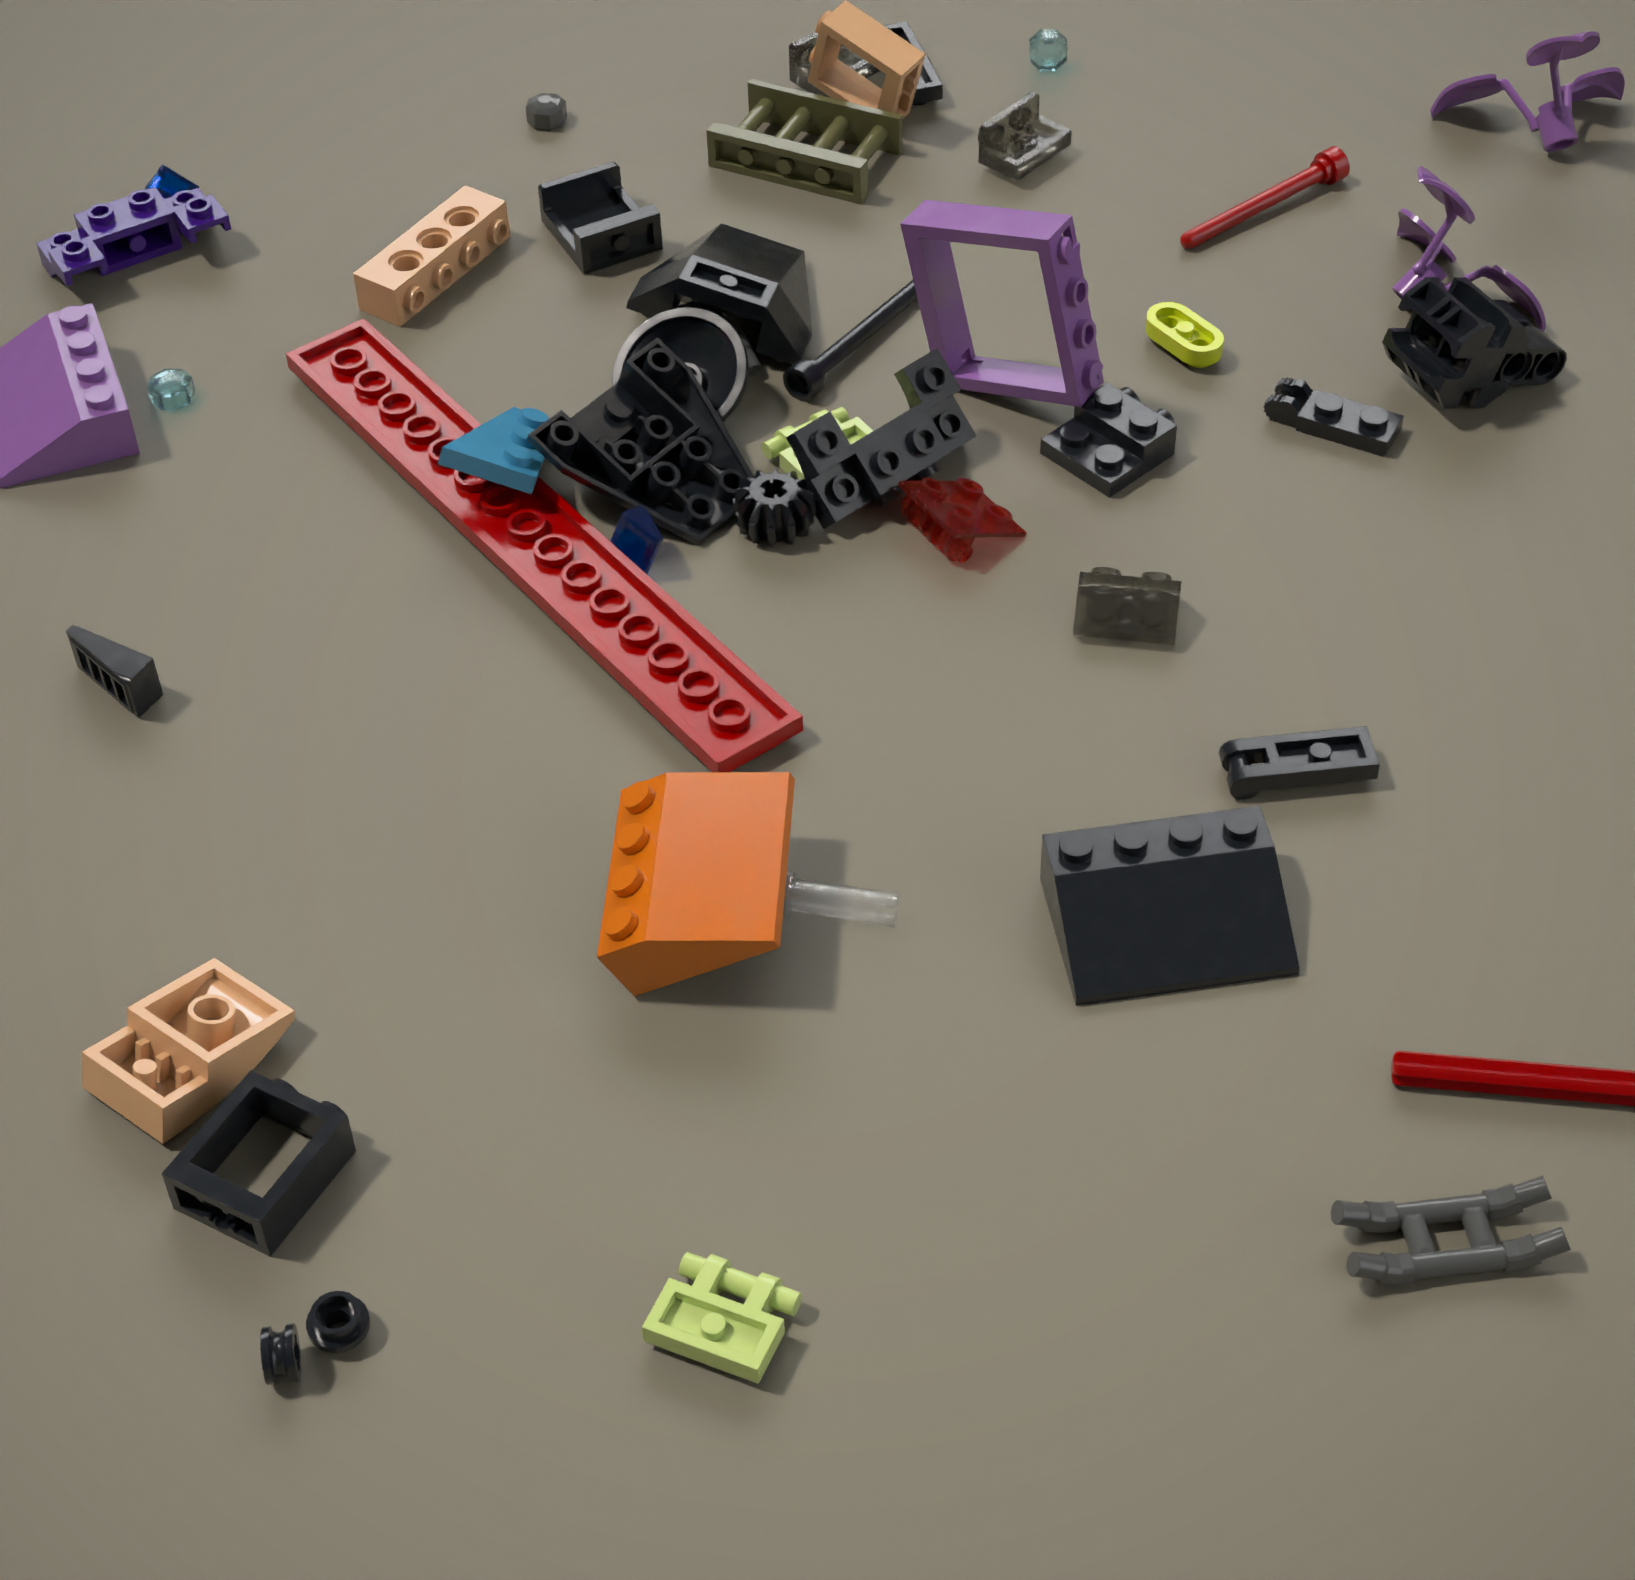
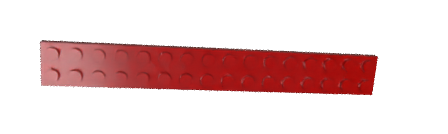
(552, 555)

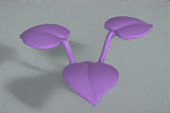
(1555, 117)
(1416, 229)

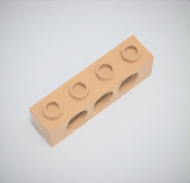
(431, 255)

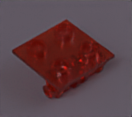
(955, 515)

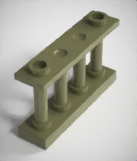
(799, 164)

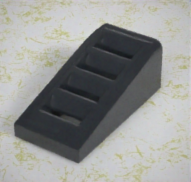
(117, 669)

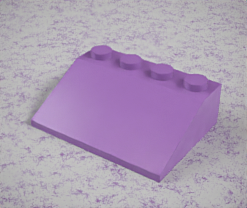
(60, 399)

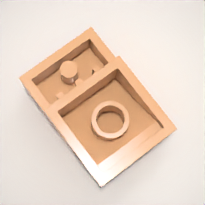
(184, 1049)

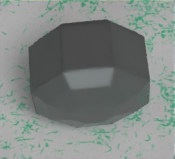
(546, 111)

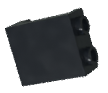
(598, 218)

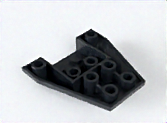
(740, 275)
(652, 446)

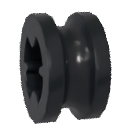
(280, 1354)

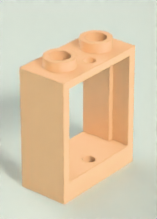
(874, 44)

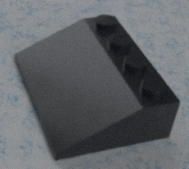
(1168, 905)

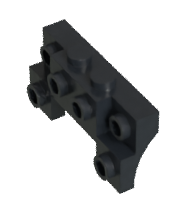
(906, 447)

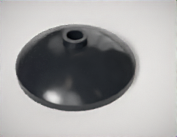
(704, 345)

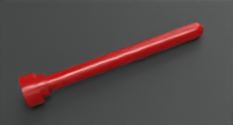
(1327, 167)

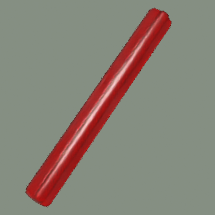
(1513, 1078)

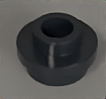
(332, 1309)

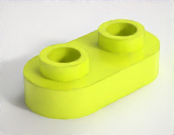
(1184, 334)

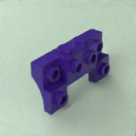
(129, 232)

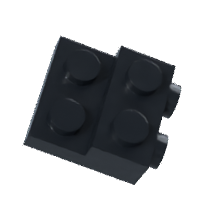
(1112, 440)

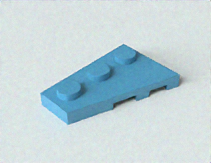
(500, 450)

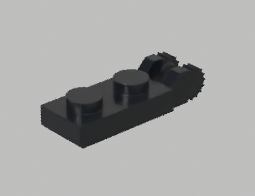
(1333, 417)

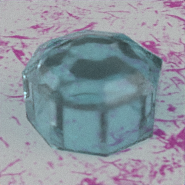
(1048, 49)
(171, 389)

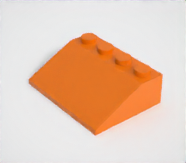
(695, 875)

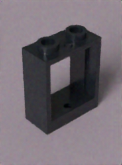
(236, 1211)

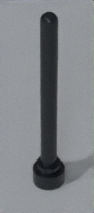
(808, 376)

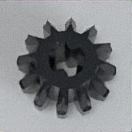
(774, 507)

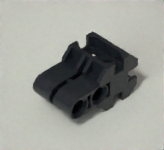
(1468, 344)

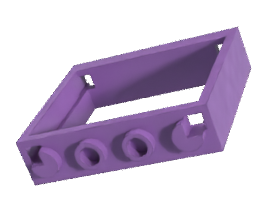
(930, 256)

